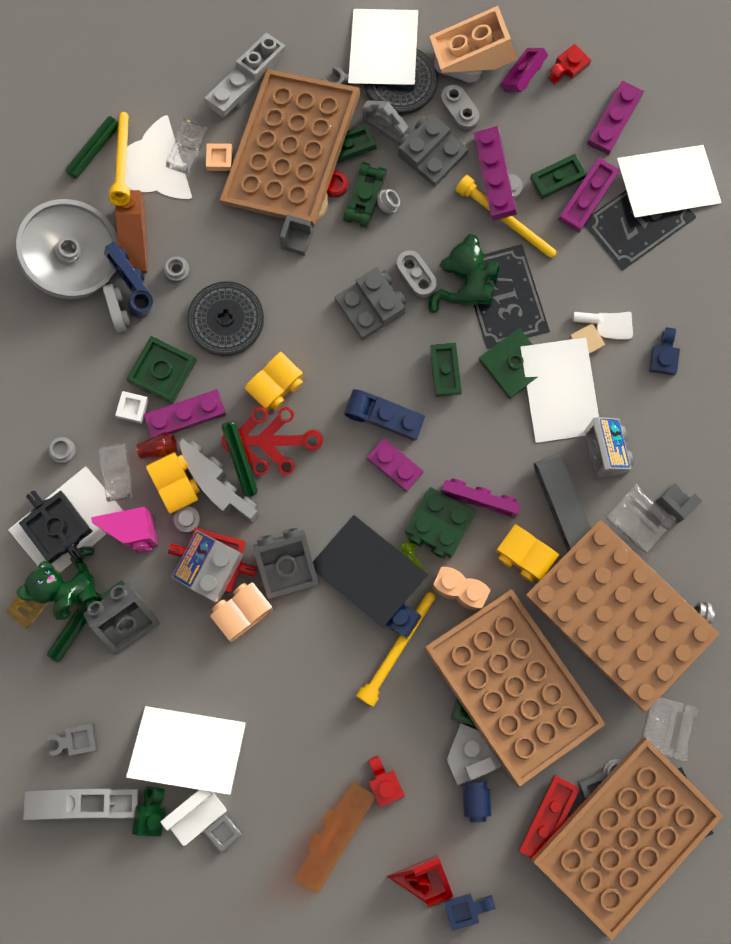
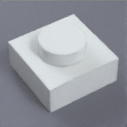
(132, 407)

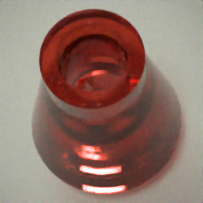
(157, 446)

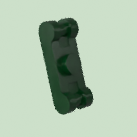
(365, 195)

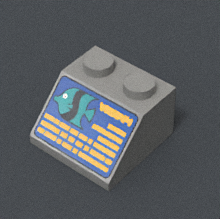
(608, 448)
(207, 566)

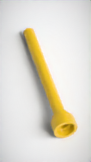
(467, 188)
(119, 192)
(370, 691)

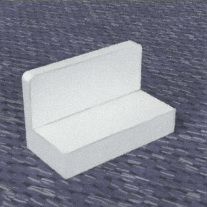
(194, 816)

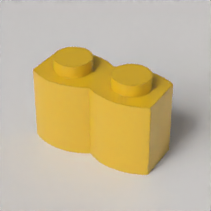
(274, 382)
(172, 482)
(526, 553)

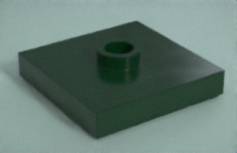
(506, 363)
(161, 369)

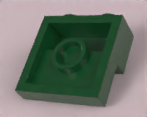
(439, 523)

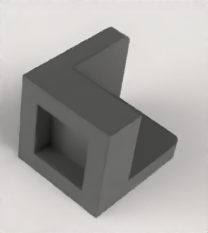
(296, 235)
(678, 503)

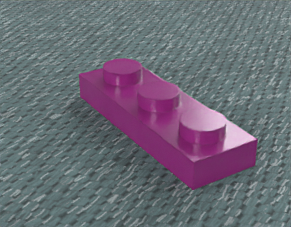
(615, 117)
(589, 194)
(185, 413)
(481, 497)

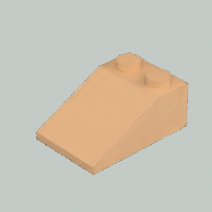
(474, 44)

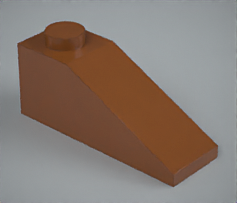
(132, 229)

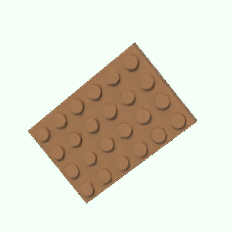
(290, 146)
(622, 615)
(514, 687)
(627, 838)

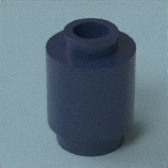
(476, 801)

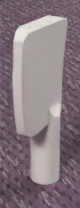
(609, 325)

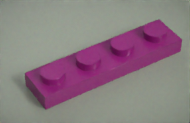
(495, 173)

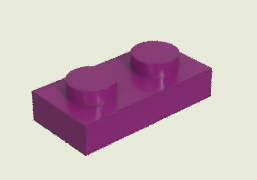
(524, 70)
(395, 465)

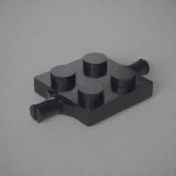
(55, 527)

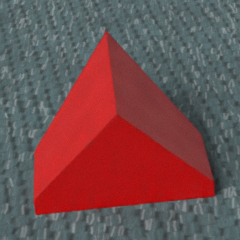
(425, 881)

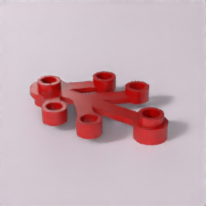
(267, 440)

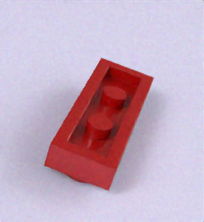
(549, 815)

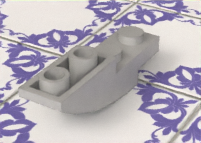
(246, 77)
(208, 476)
(80, 804)

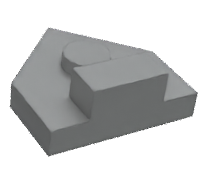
(385, 118)
(470, 755)

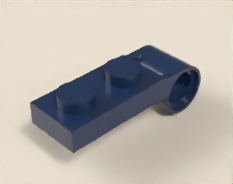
(132, 277)
(384, 414)

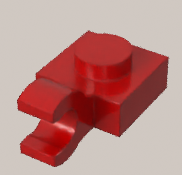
(569, 63)
(385, 785)

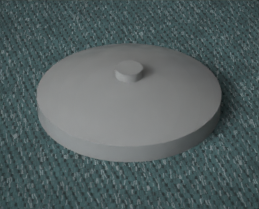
(64, 248)

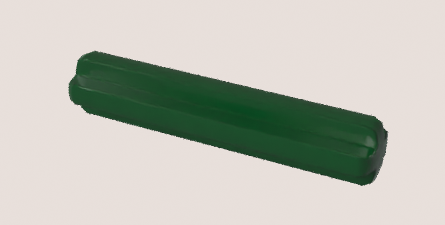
(92, 147)
(239, 458)
(68, 634)

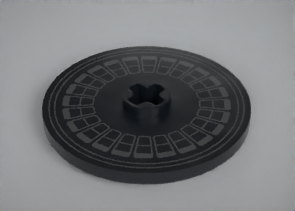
(408, 98)
(239, 331)

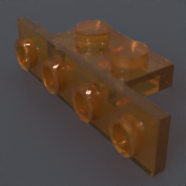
(332, 842)

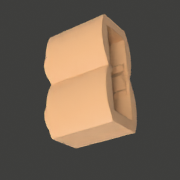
(467, 592)
(241, 611)

